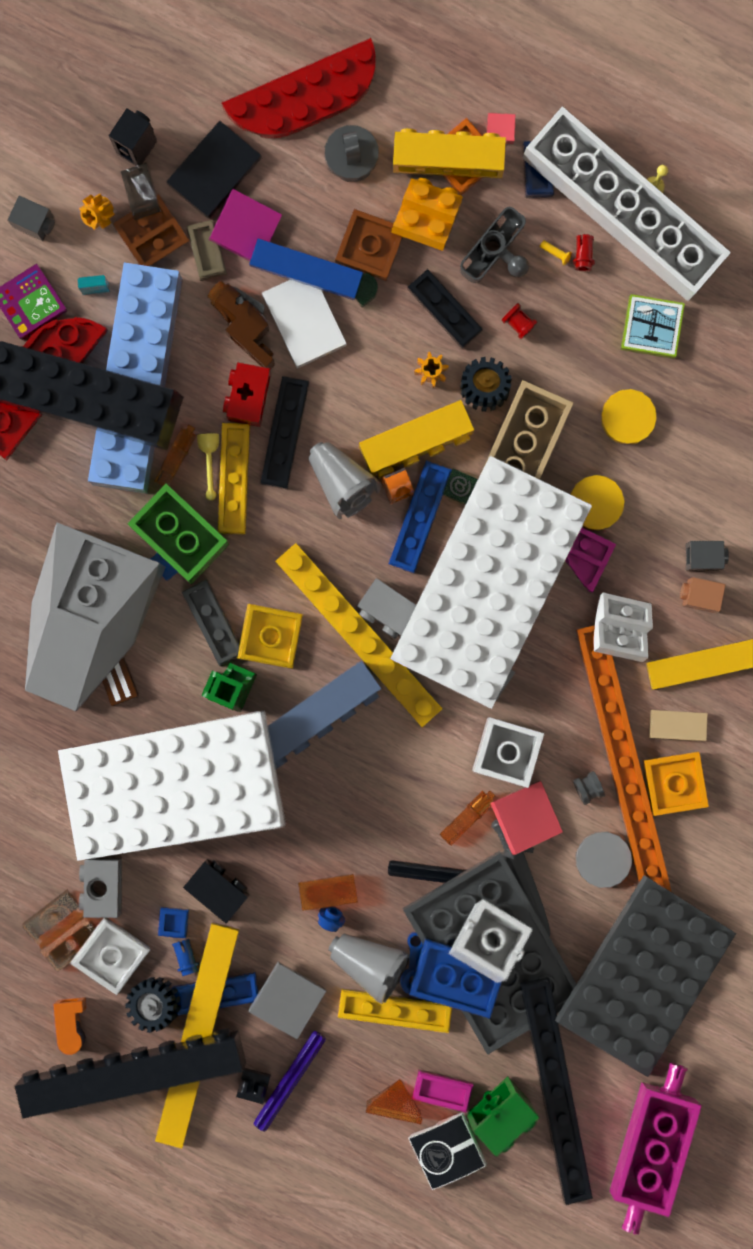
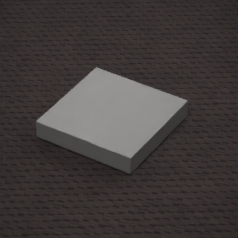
(287, 1000)

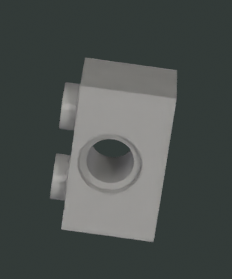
(110, 872)

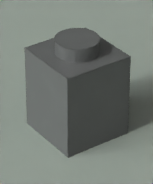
(31, 218)
(706, 556)

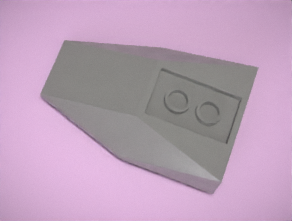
(85, 614)

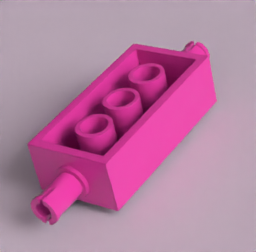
(655, 1149)

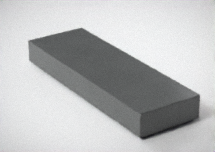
(212, 622)

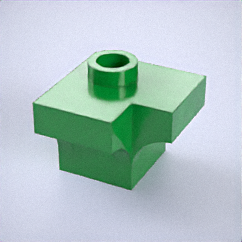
(230, 687)

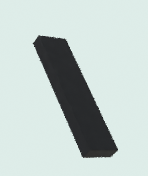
(284, 432)

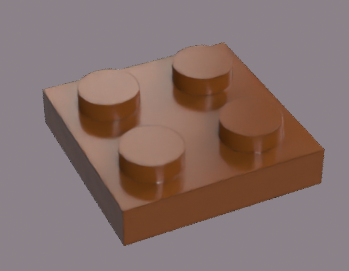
(369, 245)

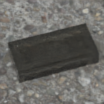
(140, 191)

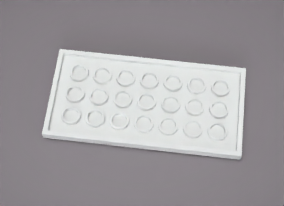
(491, 582)
(172, 787)

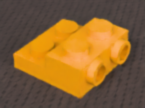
(427, 213)

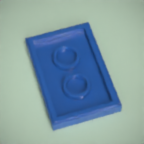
(452, 982)

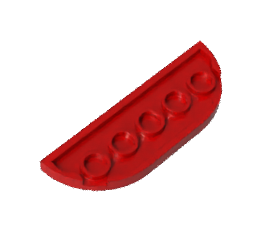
(306, 94)
(64, 338)

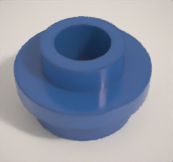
(331, 918)

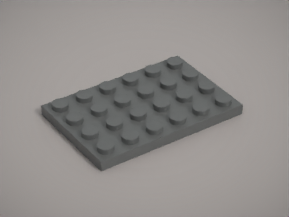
(442, 916)
(645, 976)

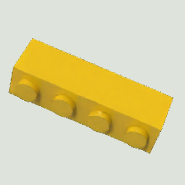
(449, 154)
(416, 439)

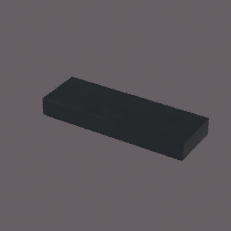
(444, 308)

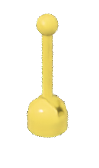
(657, 180)
(209, 443)

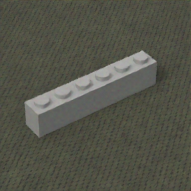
(392, 611)

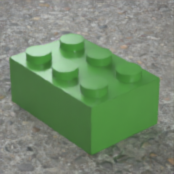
(178, 533)

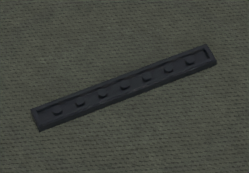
(556, 1091)

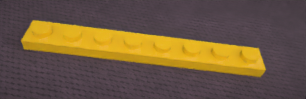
(358, 635)

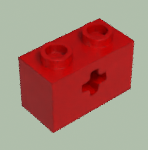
(250, 410)

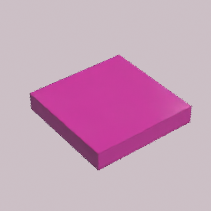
(243, 223)

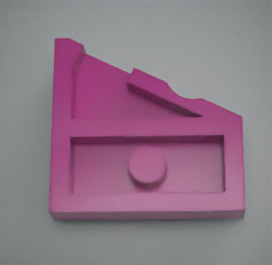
(589, 557)

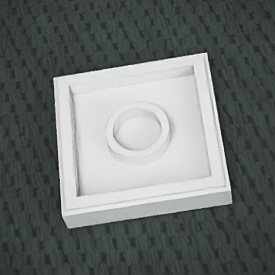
(110, 955)

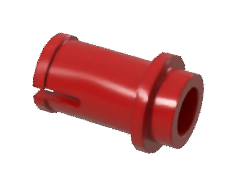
(584, 252)

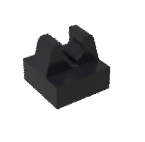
(253, 1085)

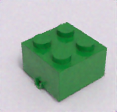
(502, 1117)

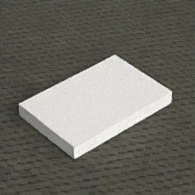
(304, 321)

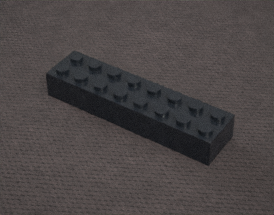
(88, 396)

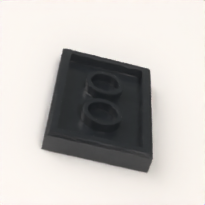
(214, 169)

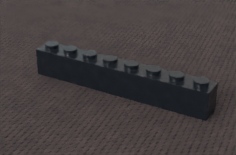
(130, 1073)

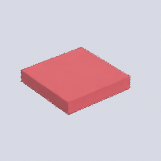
(526, 817)

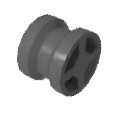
(589, 788)

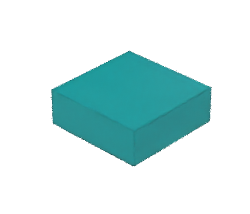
(93, 285)

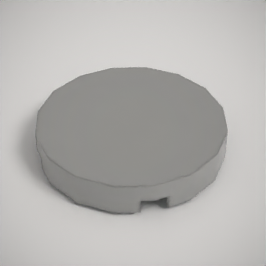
(603, 859)

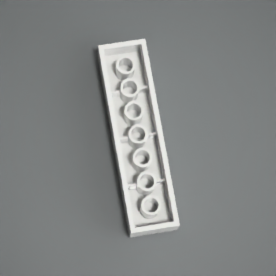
(625, 204)

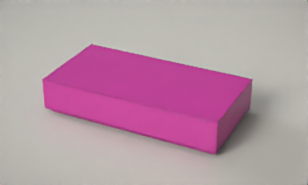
(442, 1091)

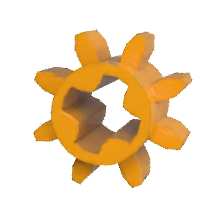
(96, 211)
(436, 362)

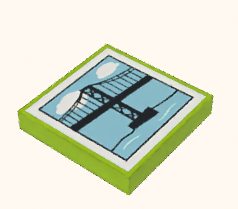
(652, 326)

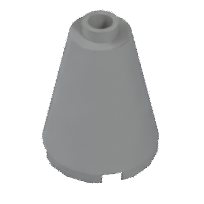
(342, 480)
(369, 964)

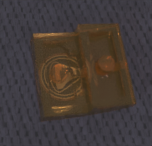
(60, 930)

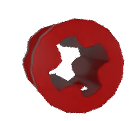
(519, 321)

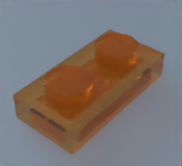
(328, 892)

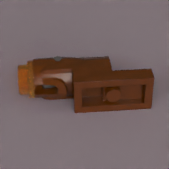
(246, 319)

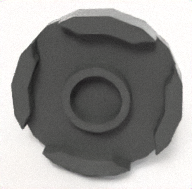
(351, 153)

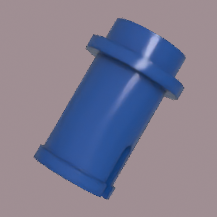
(185, 960)

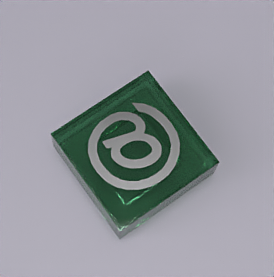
(459, 486)

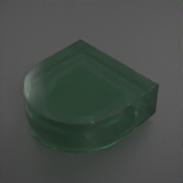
(367, 290)

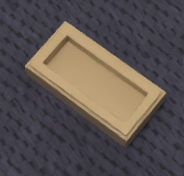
(678, 725)

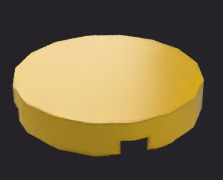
(628, 416)
(605, 499)

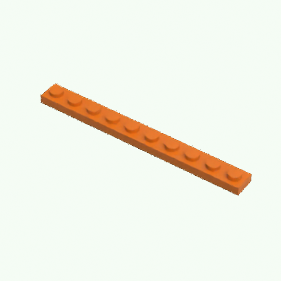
(623, 761)

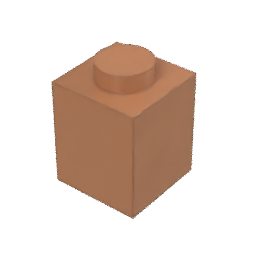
(702, 595)

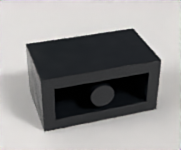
(133, 137)
(217, 890)

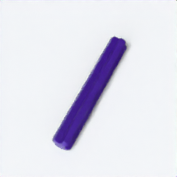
(289, 1081)

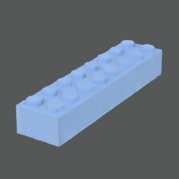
(141, 351)

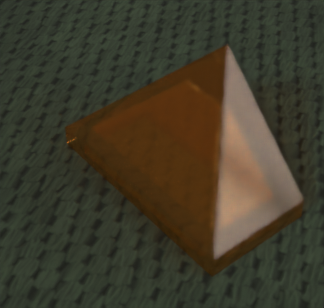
(395, 1103)

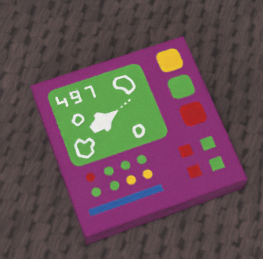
(30, 302)

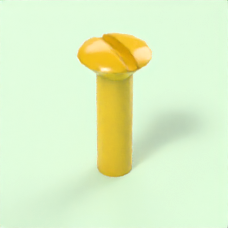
(565, 257)

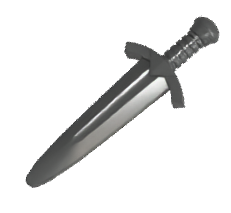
(522, 873)

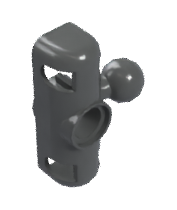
(485, 259)

